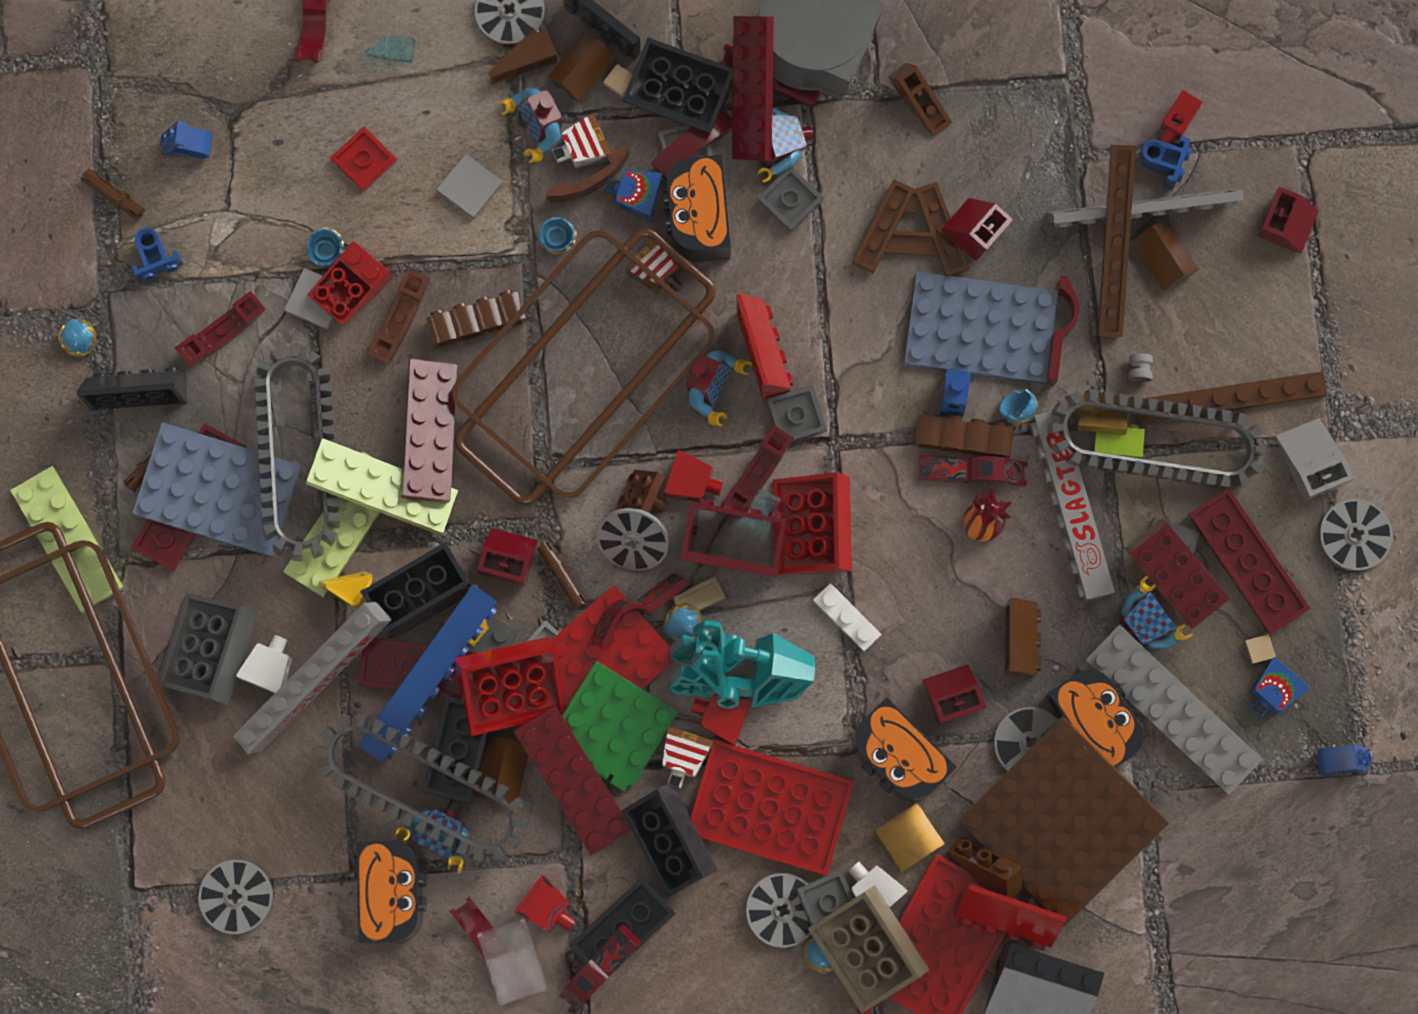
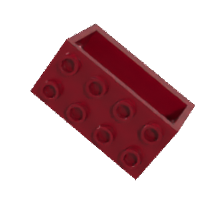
(729, 509)
(1177, 573)

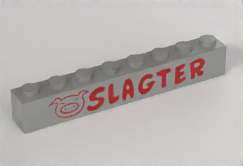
(1073, 513)
(312, 677)

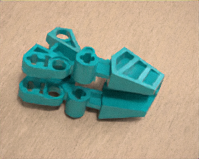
(780, 676)

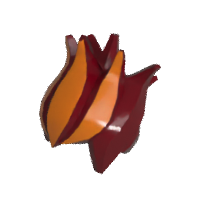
(985, 517)

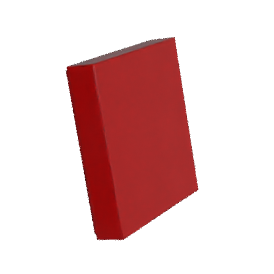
(363, 159)

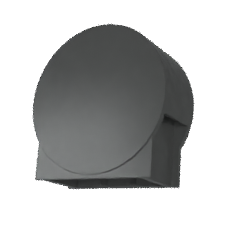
(820, 41)

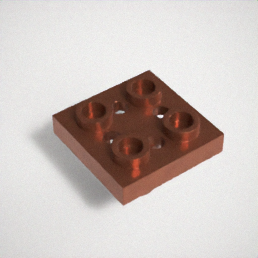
(642, 492)

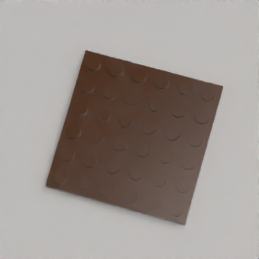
(1065, 820)

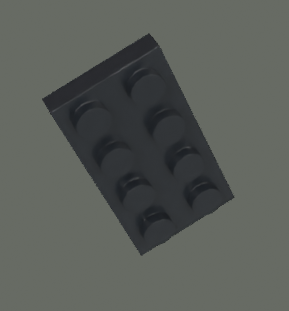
(608, 26)

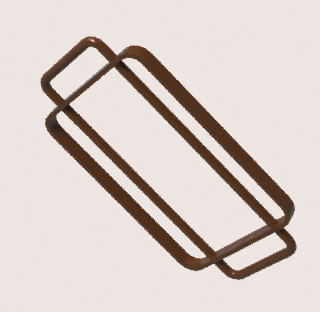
(623, 250)
(151, 758)

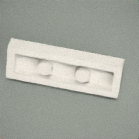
(847, 617)

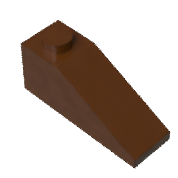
(528, 55)
(919, 98)

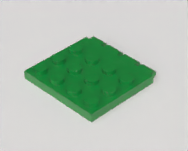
(617, 724)

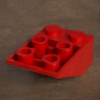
(350, 283)

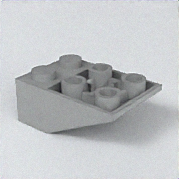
(1314, 459)

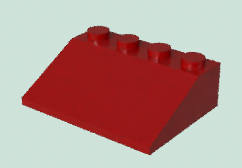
(762, 346)
(818, 523)
(509, 684)
(1009, 916)

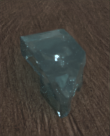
(393, 49)
(766, 502)

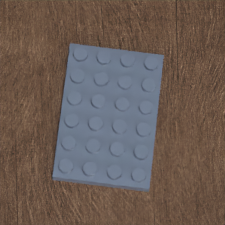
(981, 327)
(211, 489)

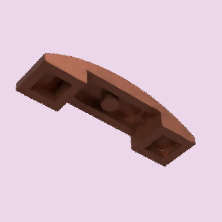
(563, 192)
(399, 317)

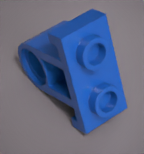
(186, 141)
(1169, 159)
(154, 256)
(1343, 759)

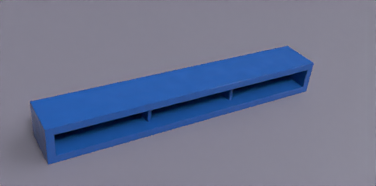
(431, 668)

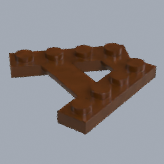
(884, 237)

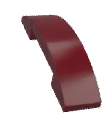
(690, 144)
(221, 331)
(760, 468)

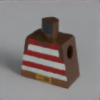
(660, 264)

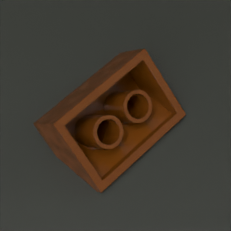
(1022, 638)

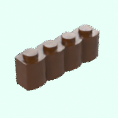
(474, 320)
(963, 437)

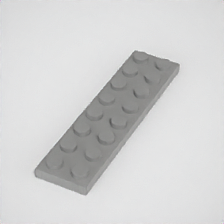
(1155, 206)
(1174, 709)

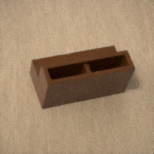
(581, 66)
(1165, 255)
(505, 763)

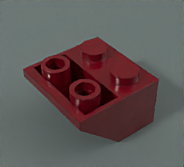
(1288, 220)
(976, 226)
(507, 557)
(954, 694)

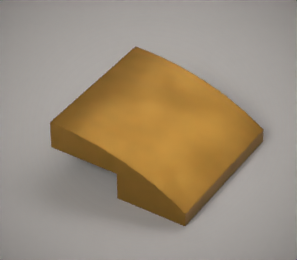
(1101, 420)
(908, 837)

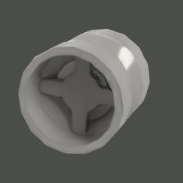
(1140, 367)

